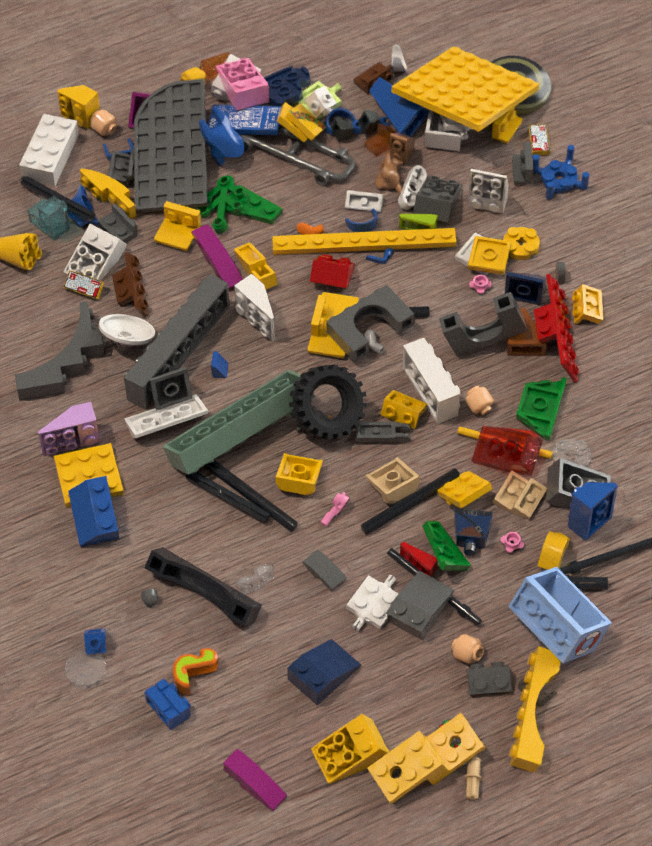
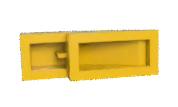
(256, 264)

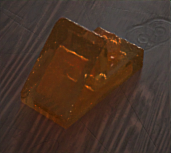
(380, 141)

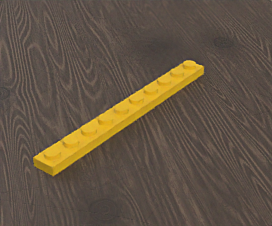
(364, 241)

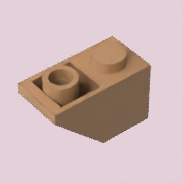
(401, 147)

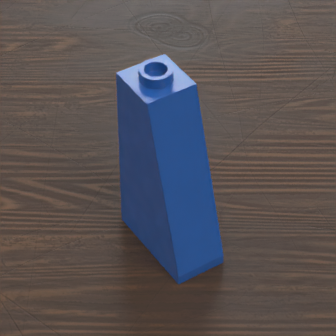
(402, 113)

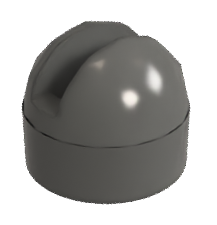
(149, 597)

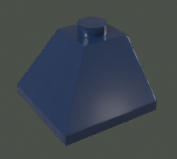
(525, 287)

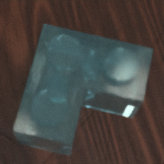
(50, 217)

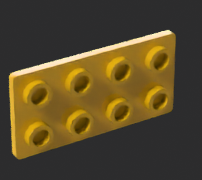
(326, 307)

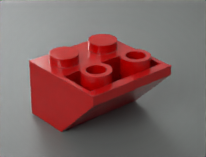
(332, 271)

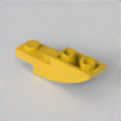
(108, 189)

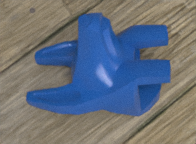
(222, 138)

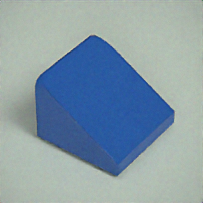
(219, 366)

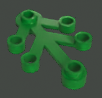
(224, 185)

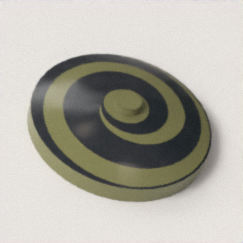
(531, 70)

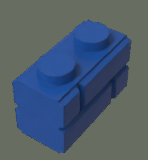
(167, 703)

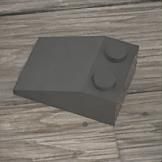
(565, 477)
(419, 605)

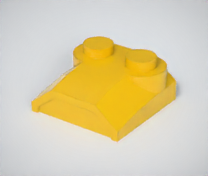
(298, 474)

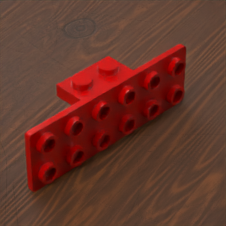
(553, 323)

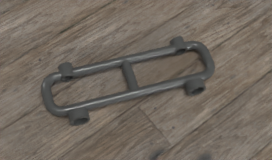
(323, 176)

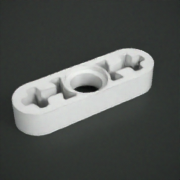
(417, 183)

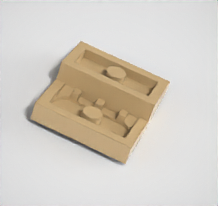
(519, 495)

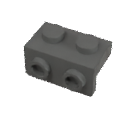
(121, 167)
(489, 679)

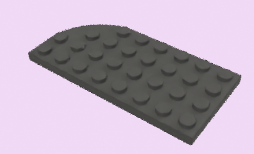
(171, 148)

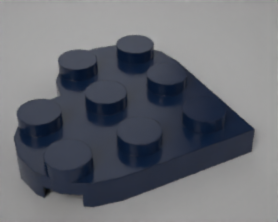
(287, 85)

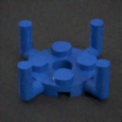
(562, 169)

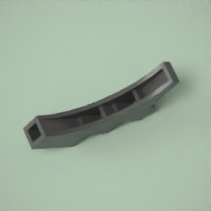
(51, 376)

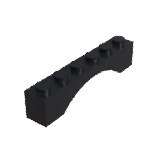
(231, 601)

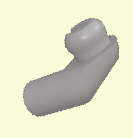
(370, 335)

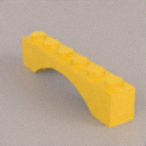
(528, 746)

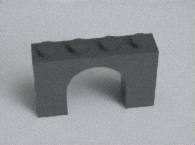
(381, 303)
(467, 338)

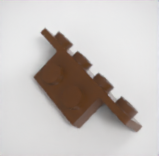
(129, 285)

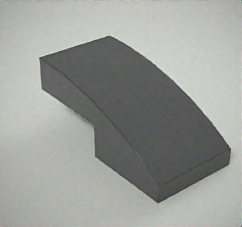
(324, 568)

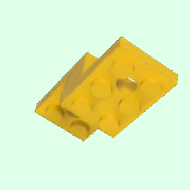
(426, 758)

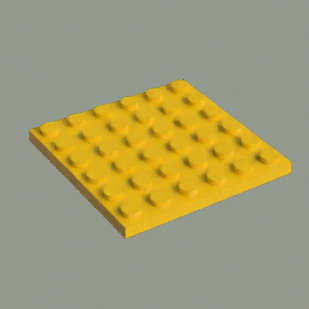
(465, 88)

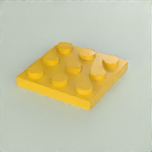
(88, 464)

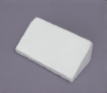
(363, 201)

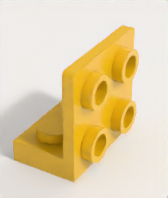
(177, 226)

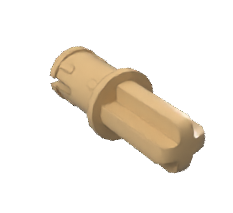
(473, 778)

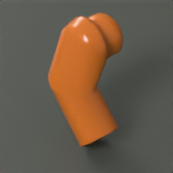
(305, 229)

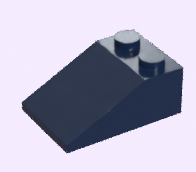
(321, 670)

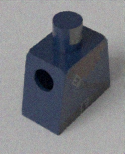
(472, 529)

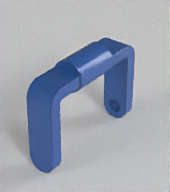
(108, 156)
(387, 254)

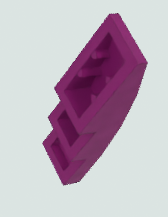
(217, 255)

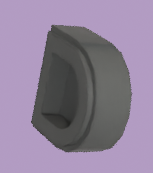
(560, 272)

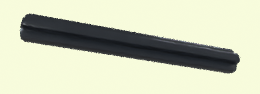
(228, 496)

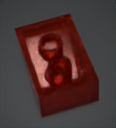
(508, 449)

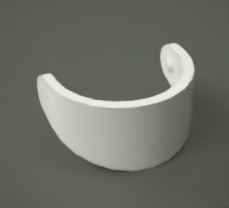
(398, 59)

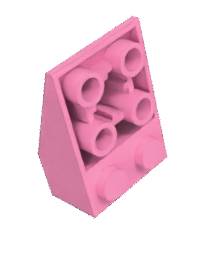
(243, 84)

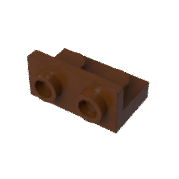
(370, 76)

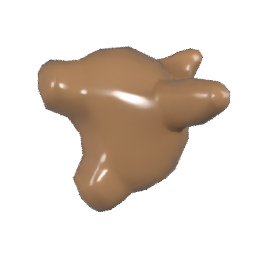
(388, 176)

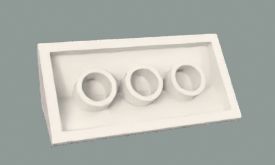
(155, 420)

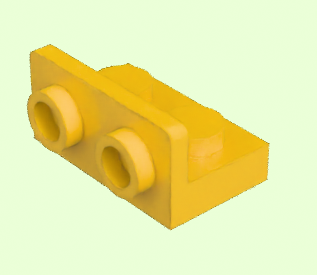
(506, 126)
(587, 304)
(403, 408)

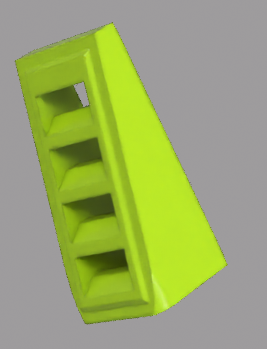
(418, 221)

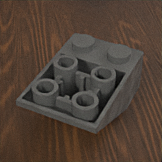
(437, 198)

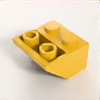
(78, 104)

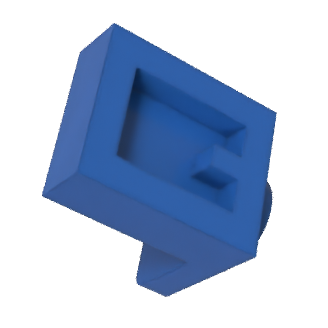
(95, 641)

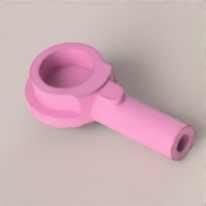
(339, 503)

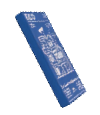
(250, 120)

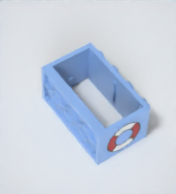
(559, 614)

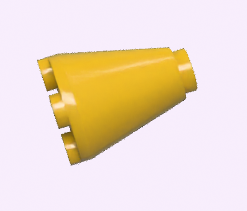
(20, 250)

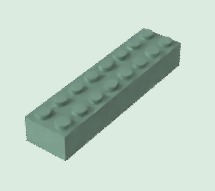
(232, 424)

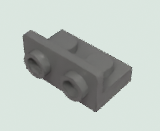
(523, 165)
(119, 224)

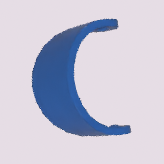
(338, 112)
(363, 227)

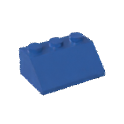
(591, 507)
(93, 512)

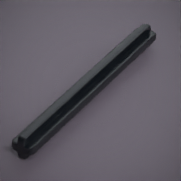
(46, 192)
(252, 495)
(408, 502)

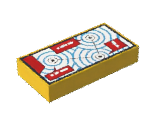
(539, 139)
(83, 284)

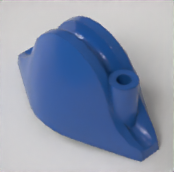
(82, 198)

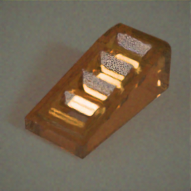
(209, 65)

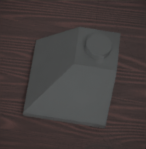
(171, 388)

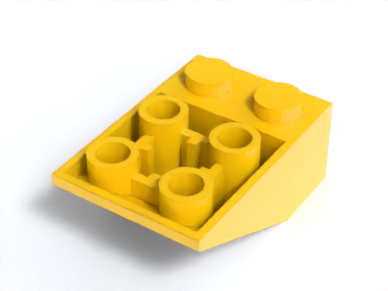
(350, 749)

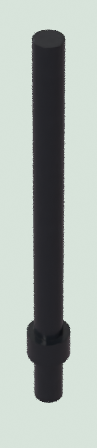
(575, 567)
(462, 609)

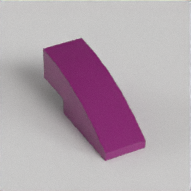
(254, 779)

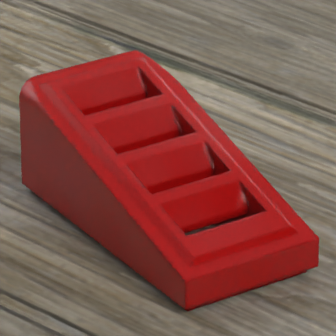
(419, 558)

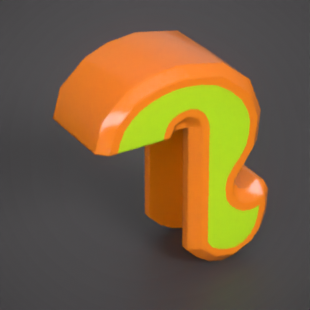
(193, 665)

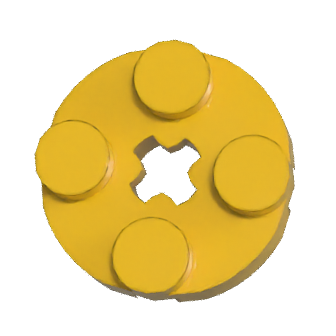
(525, 235)

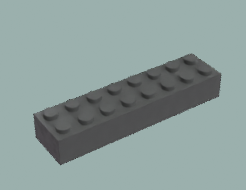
(177, 339)

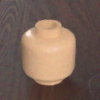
(103, 122)
(479, 400)
(467, 649)

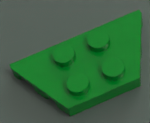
(540, 405)

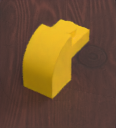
(553, 550)

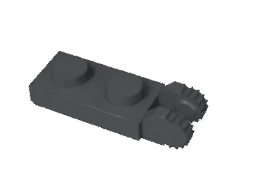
(383, 432)

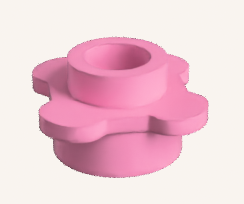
(480, 279)
(512, 537)

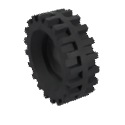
(351, 402)

